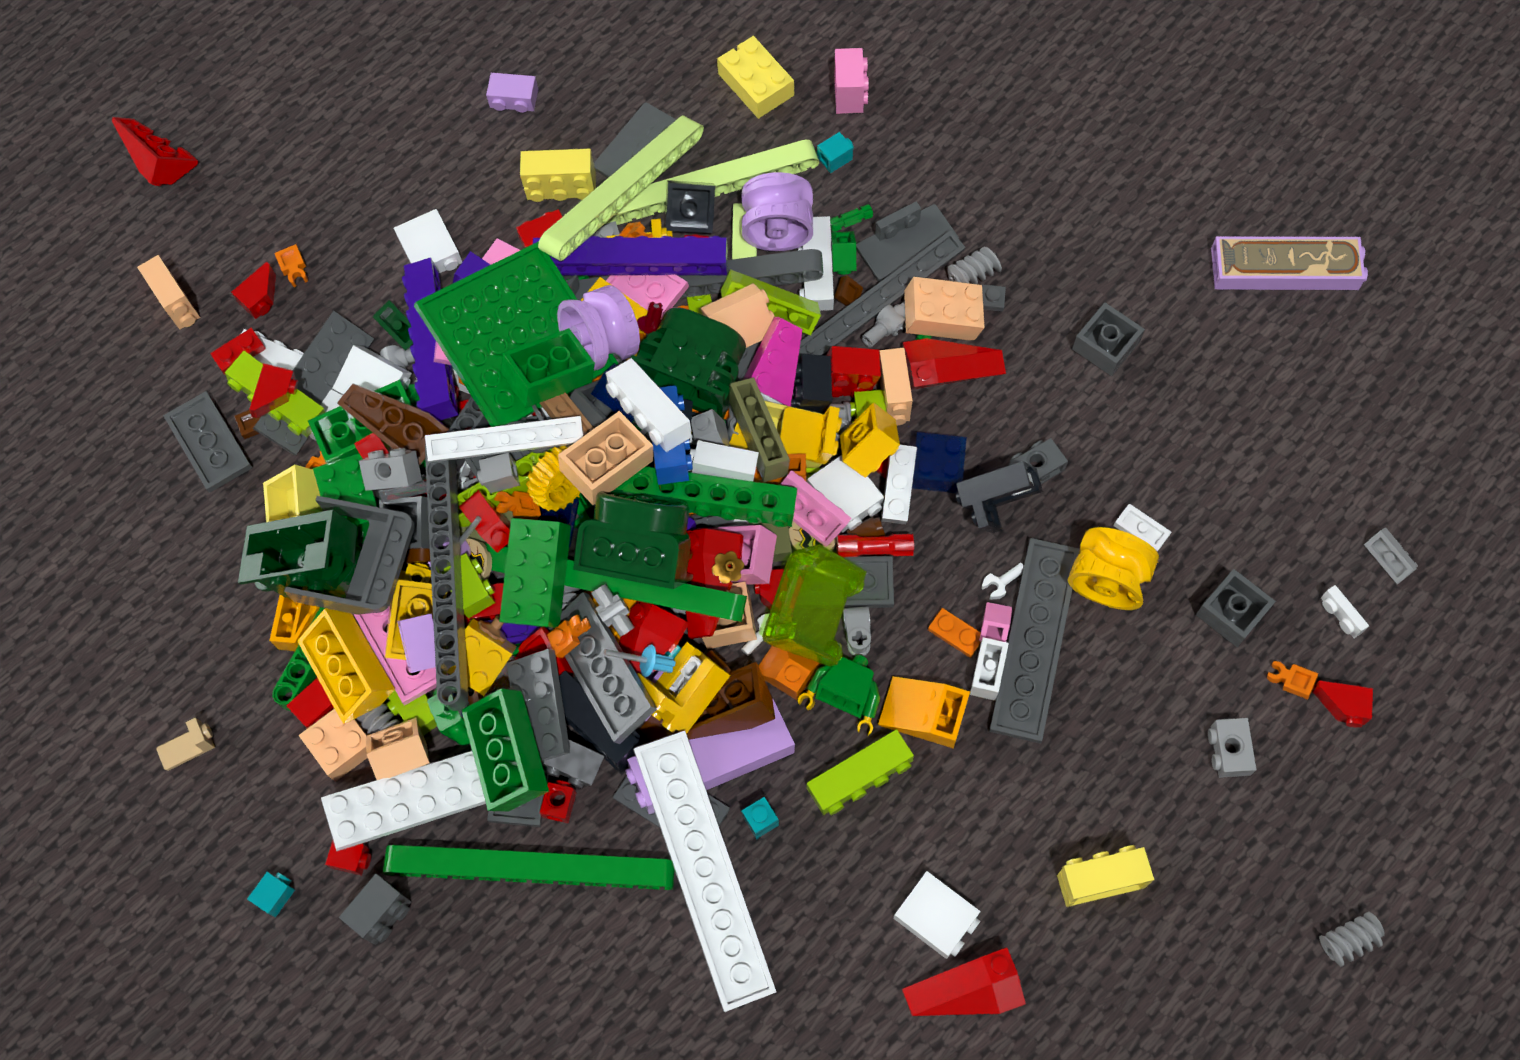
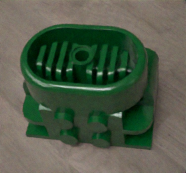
(695, 356)
(636, 539)
(301, 553)

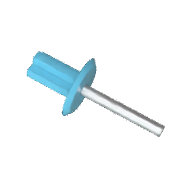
(648, 660)

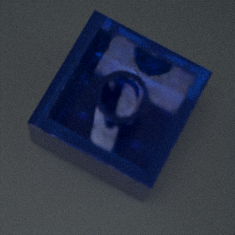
(939, 462)

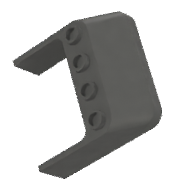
(378, 562)

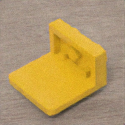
(811, 433)

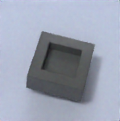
(993, 297)

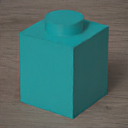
(835, 152)
(760, 817)
(271, 893)

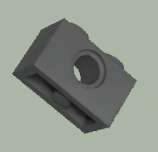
(1046, 454)

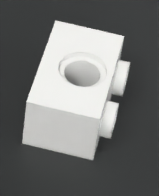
(989, 668)

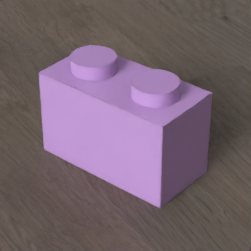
(512, 92)
(418, 642)

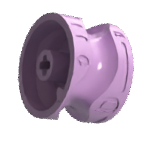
(777, 211)
(602, 324)

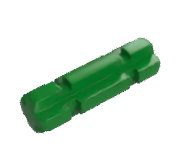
(851, 218)

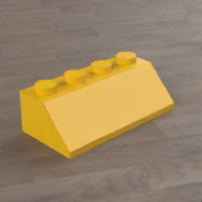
(345, 664)

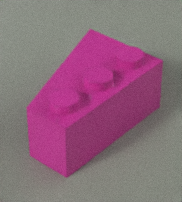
(777, 361)

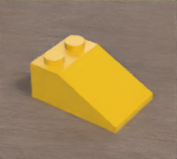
(408, 601)

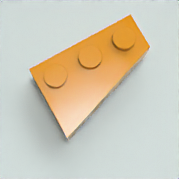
(290, 623)

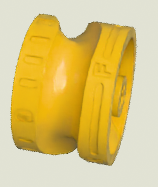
(1113, 568)

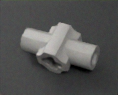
(612, 610)

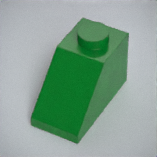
(843, 252)

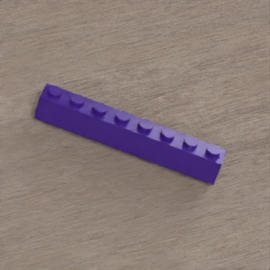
(646, 256)
(434, 379)

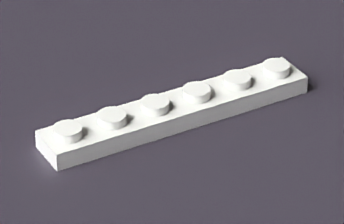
(503, 439)

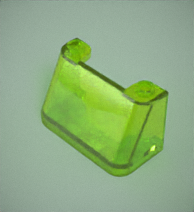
(812, 604)

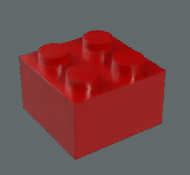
(853, 370)

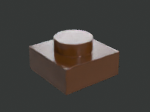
(848, 290)
(246, 423)

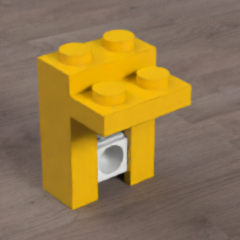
(686, 690)

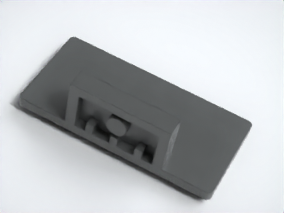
(636, 134)
(901, 238)

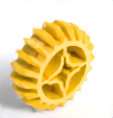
(549, 485)

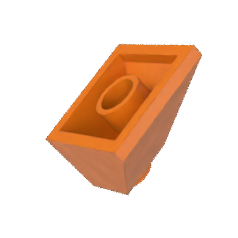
(787, 671)

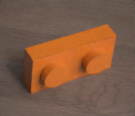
(955, 632)

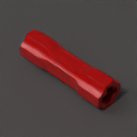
(893, 545)

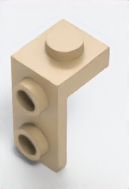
(186, 746)

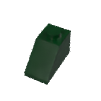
(395, 322)

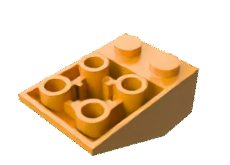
(924, 710)

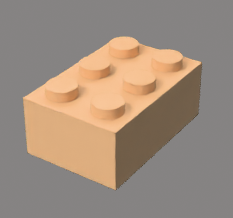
(944, 308)
(606, 457)

